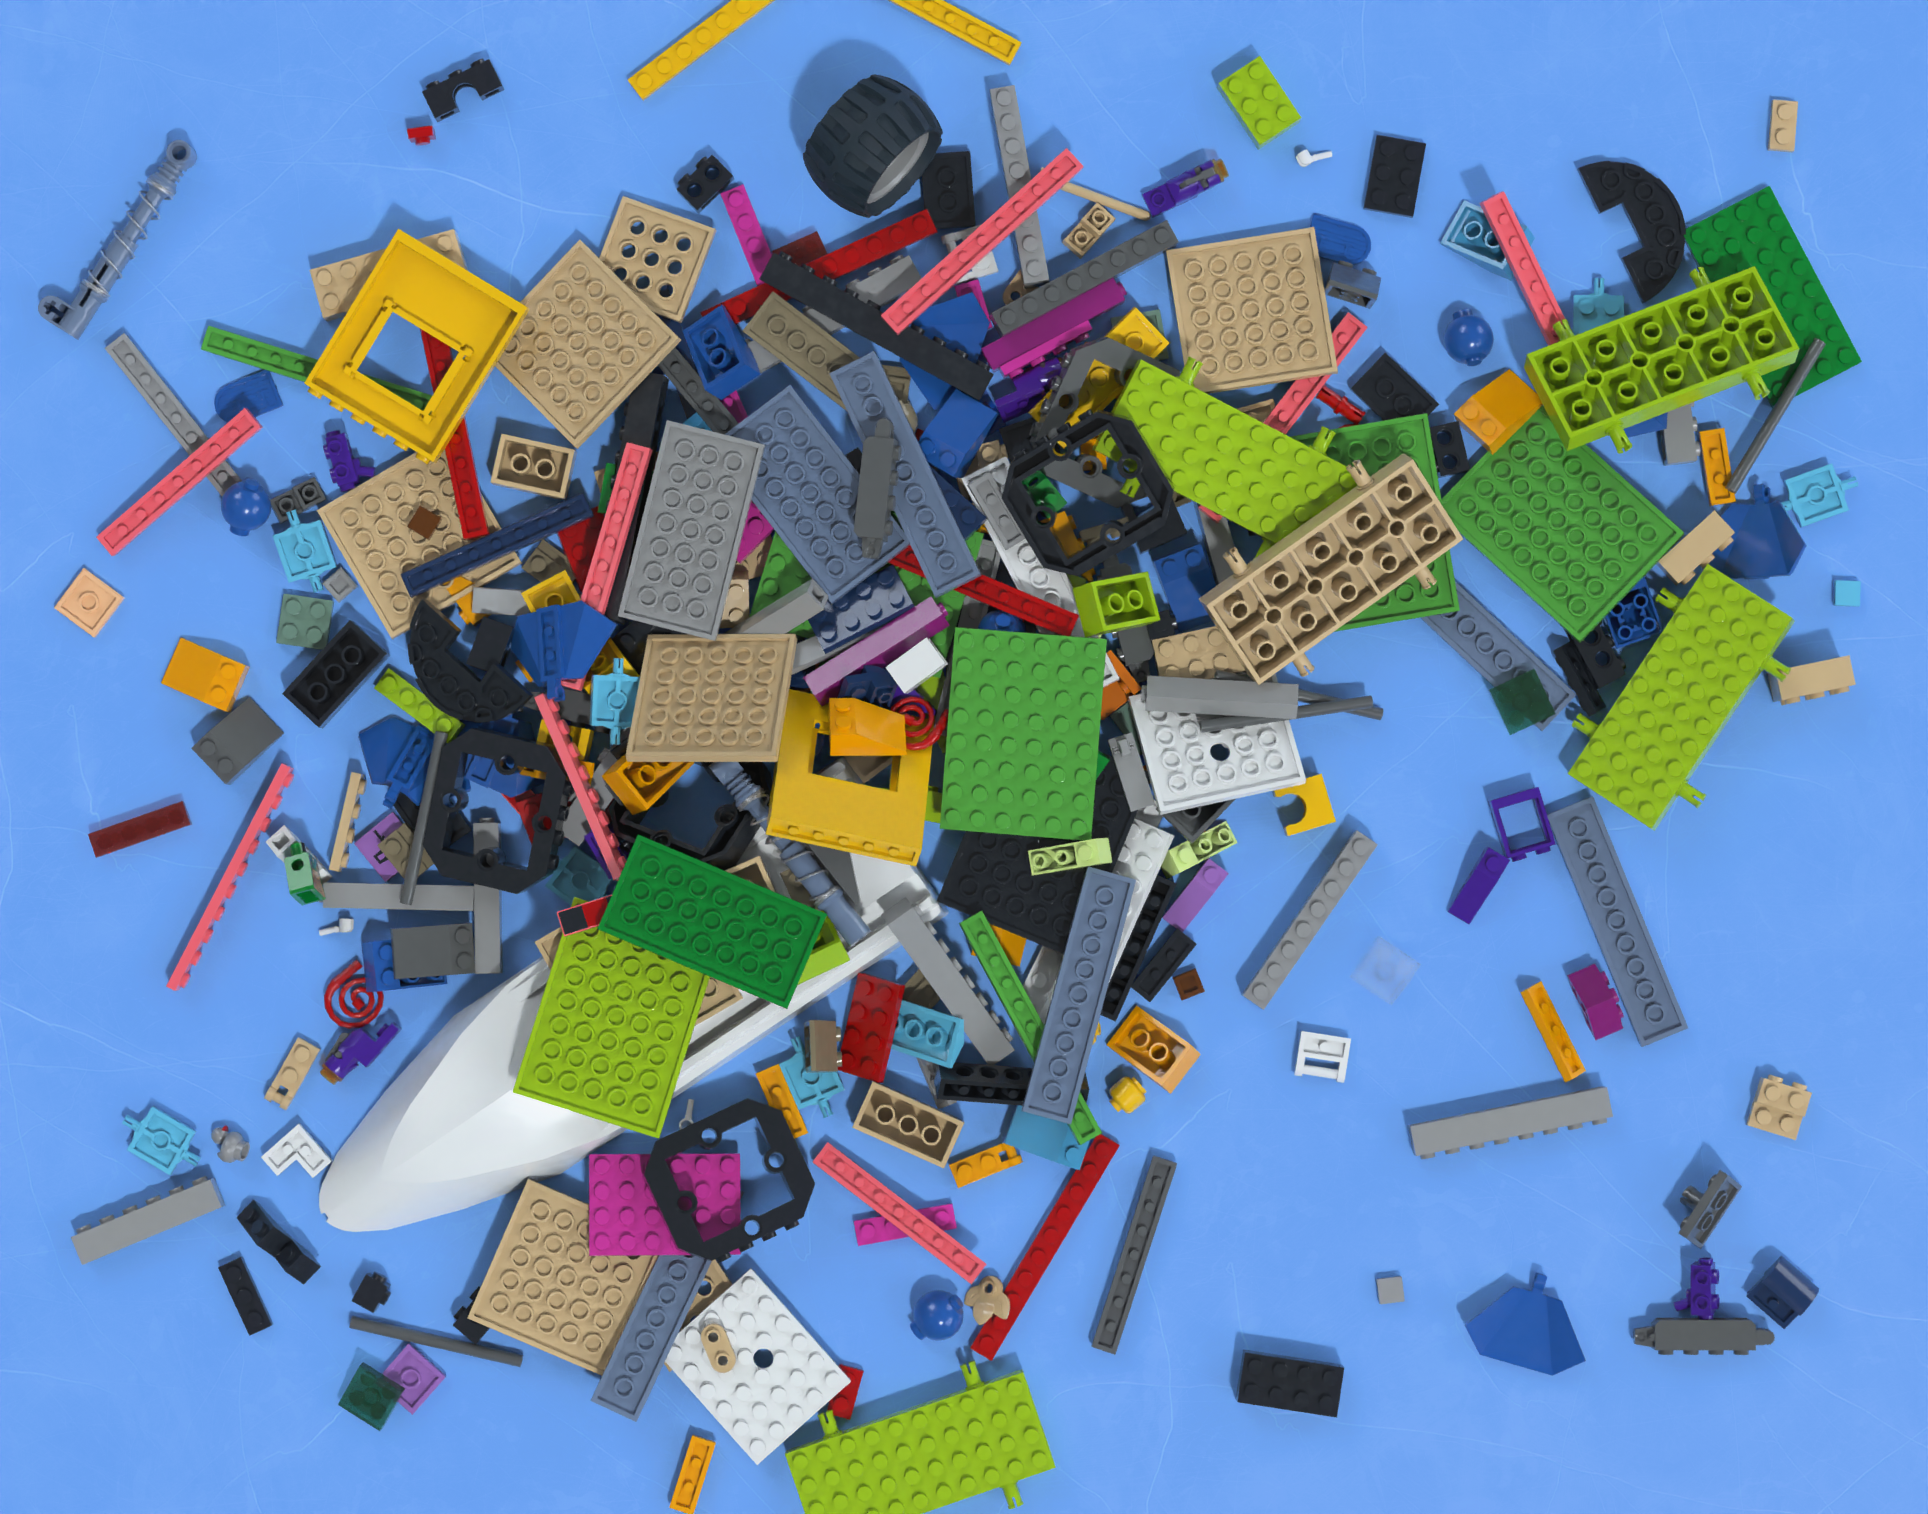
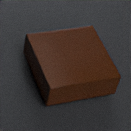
(424, 522)
(1188, 984)

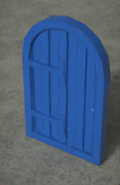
(1340, 240)
(253, 392)

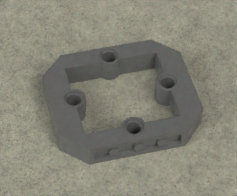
(1069, 382)

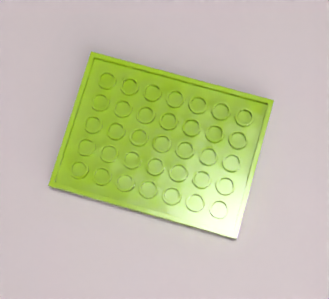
(611, 1031)

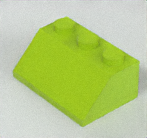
(826, 953)

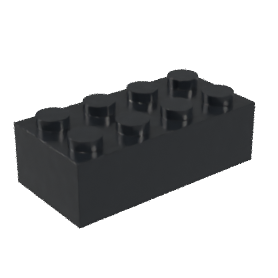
(336, 674)
(1290, 1383)

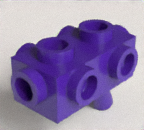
(345, 467)
(1702, 1294)

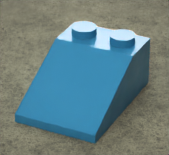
(1474, 240)
(1045, 1138)

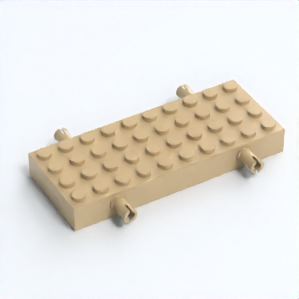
(1331, 568)

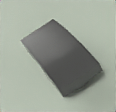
(300, 498)

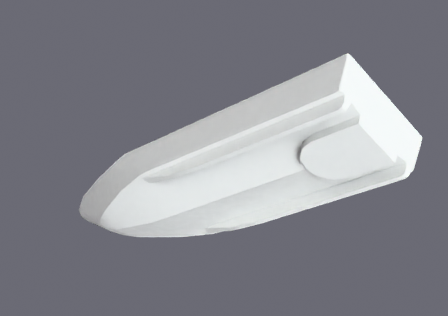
(461, 1136)

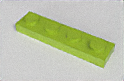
(417, 705)

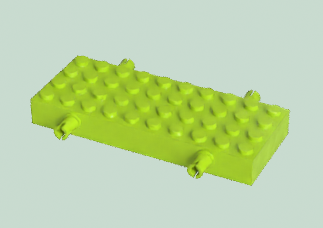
(1661, 358)
(1227, 456)
(1681, 697)
(926, 1452)

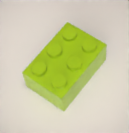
(1259, 102)
(1116, 604)

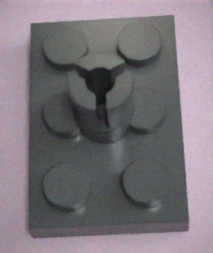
(1707, 1207)

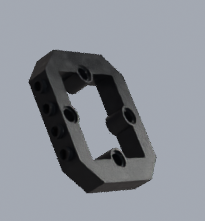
(1042, 536)
(442, 814)
(727, 842)
(778, 1140)

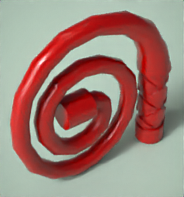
(934, 735)
(357, 1002)

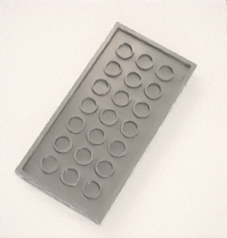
(691, 530)

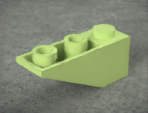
(1206, 845)
(1070, 856)

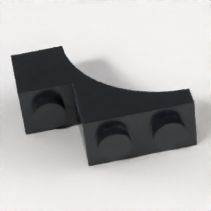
(275, 1241)

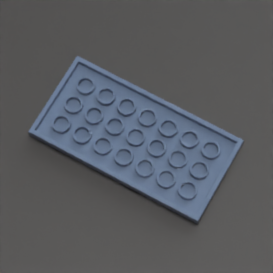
(811, 495)

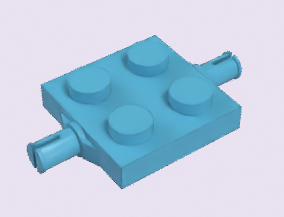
(1596, 309)
(1817, 495)
(304, 551)
(613, 700)
(578, 877)
(809, 1087)
(161, 1140)

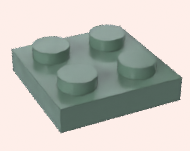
(305, 621)

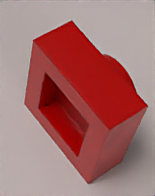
(421, 135)

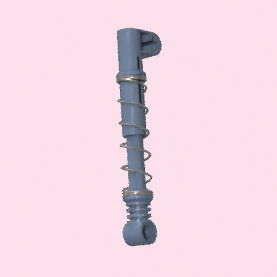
(122, 247)
(794, 854)

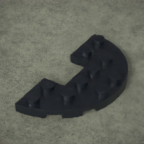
(1652, 214)
(450, 682)

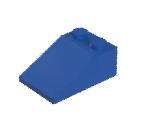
(720, 353)
(957, 433)
(1184, 580)

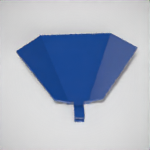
(962, 326)
(1763, 542)
(560, 643)
(399, 758)
(483, 770)
(1527, 1330)

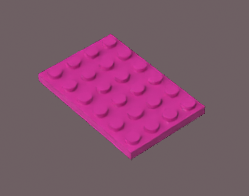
(626, 1217)

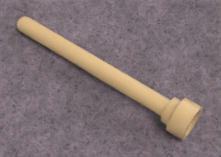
(1105, 201)

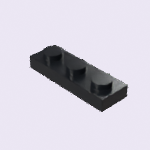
(1579, 679)
(1163, 965)
(245, 1296)

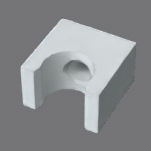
(917, 665)

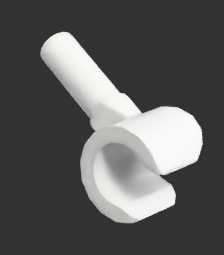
(1305, 159)
(345, 925)
(688, 1117)

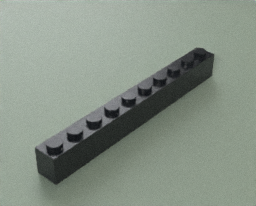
(866, 321)
(641, 428)

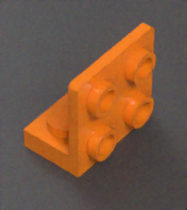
(1119, 691)

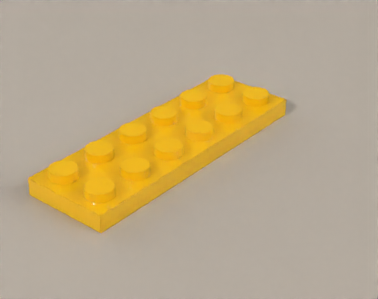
(1100, 385)

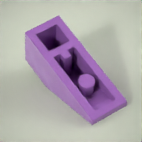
(1195, 895)

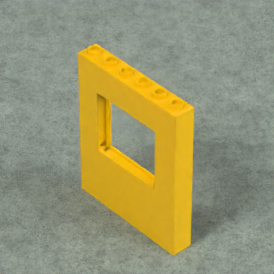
(443, 303)
(844, 812)

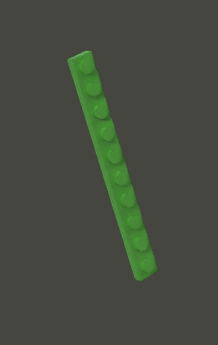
(285, 362)
(1019, 1007)

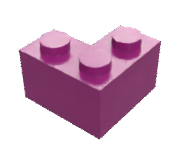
(1597, 1001)

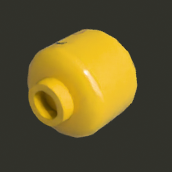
(1127, 1095)

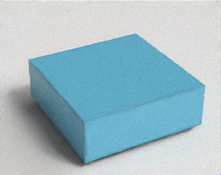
(1847, 593)

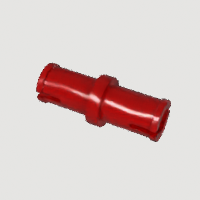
(1340, 405)

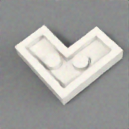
(297, 1146)

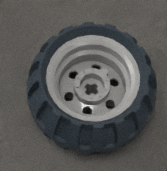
(872, 145)

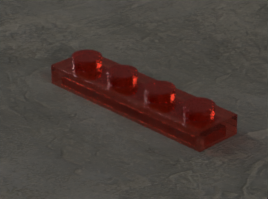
(139, 829)

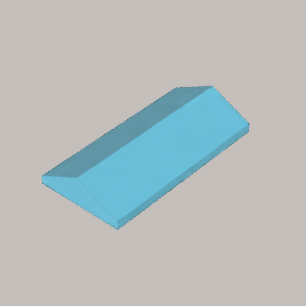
(928, 1034)

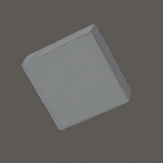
(340, 584)
(1390, 1290)

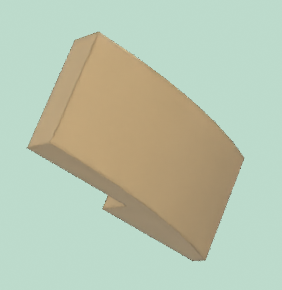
(1088, 230)

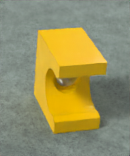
(580, 736)
(1316, 805)

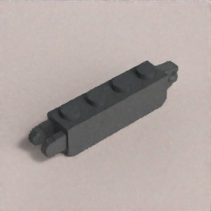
(875, 489)
(1134, 643)
(574, 709)
(1699, 1334)

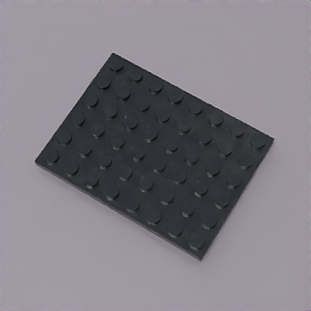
(996, 875)

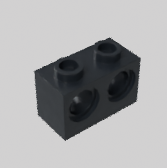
(710, 188)
(1454, 448)

